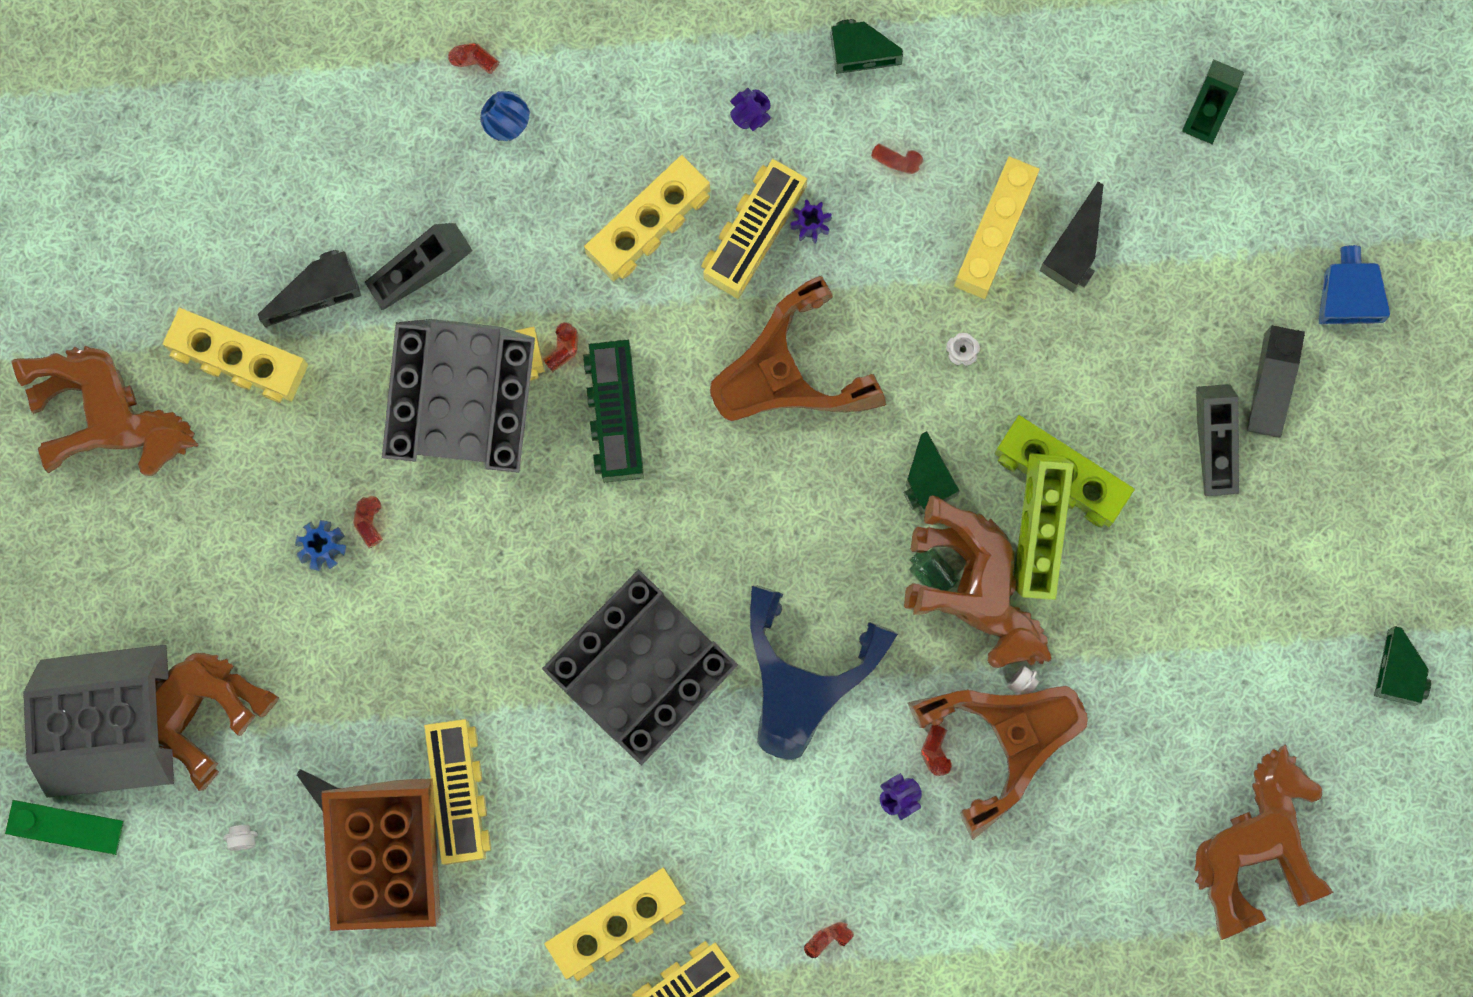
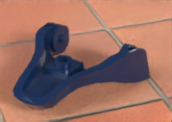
(795, 697)

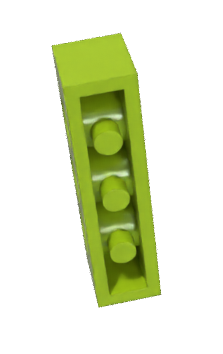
(1113, 491)
(1043, 526)

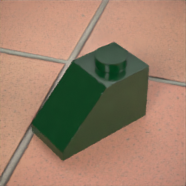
(861, 47)
(1213, 101)
(928, 476)
(1402, 671)

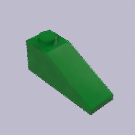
(64, 827)

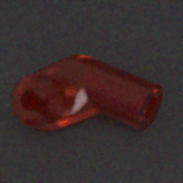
(472, 54)
(896, 161)
(566, 346)
(364, 520)
(933, 754)
(825, 936)

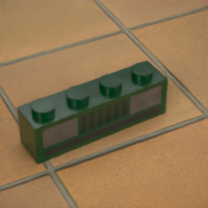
(615, 411)

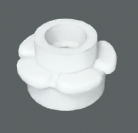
(962, 340)
(1023, 681)
(240, 838)

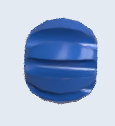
(504, 116)
(328, 550)

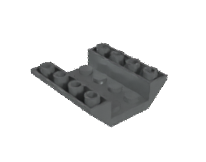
(458, 393)
(639, 667)
(96, 722)

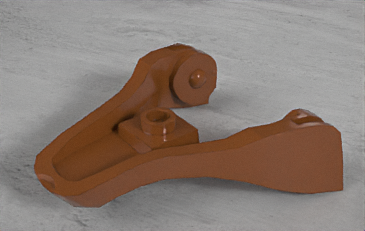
(769, 378)
(1027, 728)

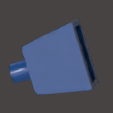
(1353, 291)

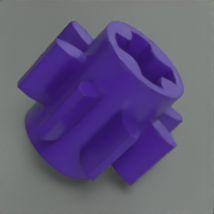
(750, 109)
(814, 229)
(900, 796)

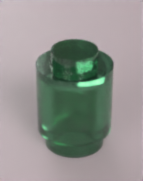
(933, 570)

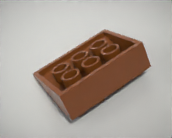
(381, 855)

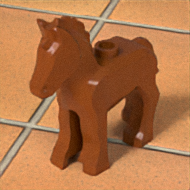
(106, 410)
(984, 585)
(180, 697)
(1261, 839)

